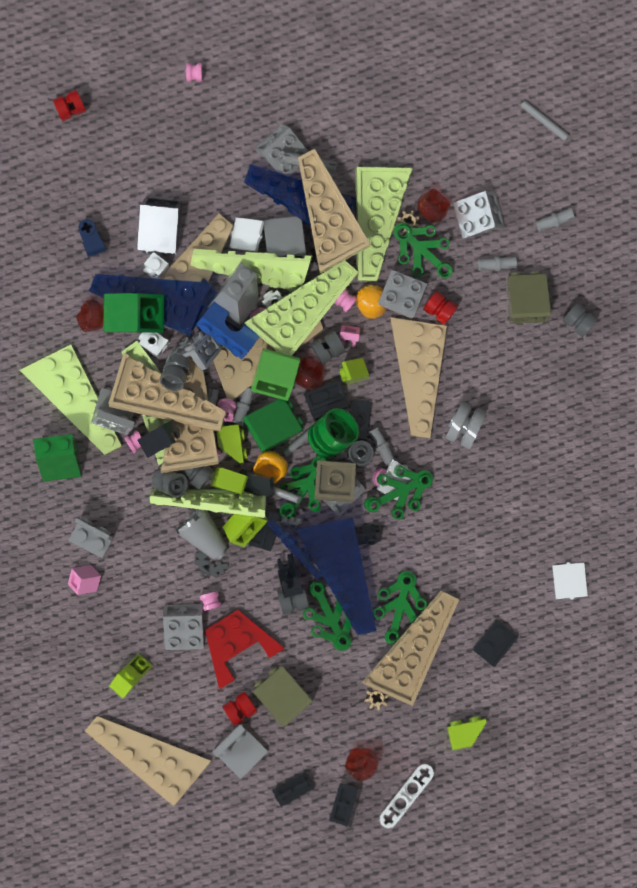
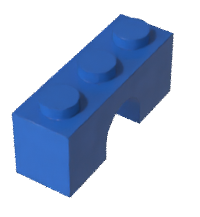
(214, 324)

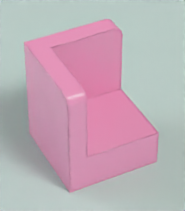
(84, 579)

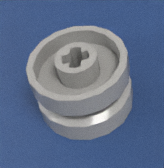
(466, 425)

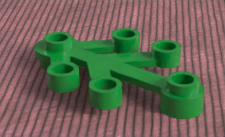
(420, 247)
(305, 485)
(401, 491)
(400, 603)
(330, 619)

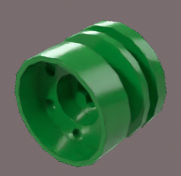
(333, 433)

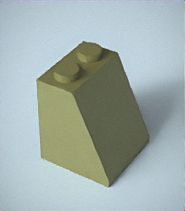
(528, 298)
(282, 695)

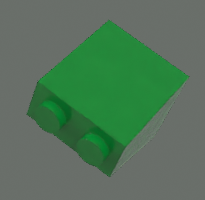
(134, 313)
(273, 425)
(57, 457)

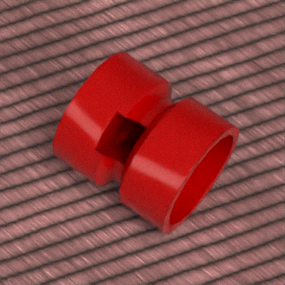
(63, 109)
(440, 307)
(239, 709)

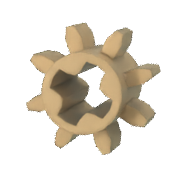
(405, 218)
(377, 703)

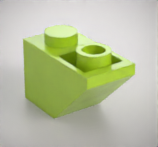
(353, 371)
(230, 442)
(130, 675)
(464, 734)

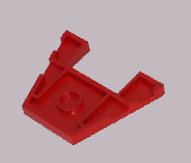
(232, 637)

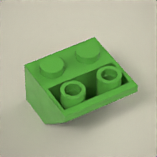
(275, 374)

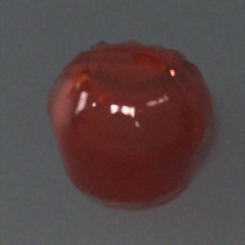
(433, 206)
(91, 316)
(309, 374)
(362, 763)

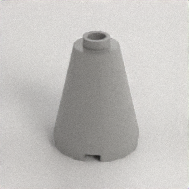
(203, 534)

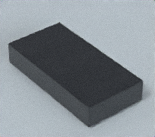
(258, 483)

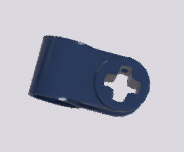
(91, 241)

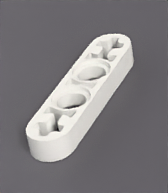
(409, 798)

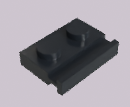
(325, 399)
(265, 537)
(495, 643)

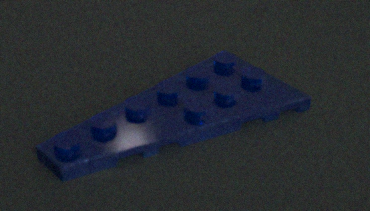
(285, 191)
(181, 298)
(339, 560)

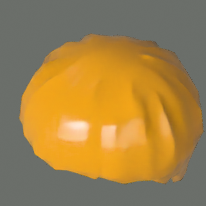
(368, 301)
(271, 464)

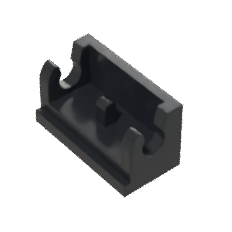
(159, 438)
(289, 577)
(345, 805)

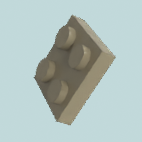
(335, 481)

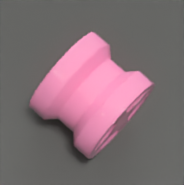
(194, 72)
(345, 300)
(228, 406)
(132, 441)
(210, 601)

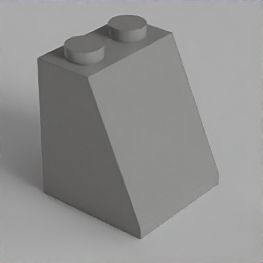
(285, 237)
(238, 294)

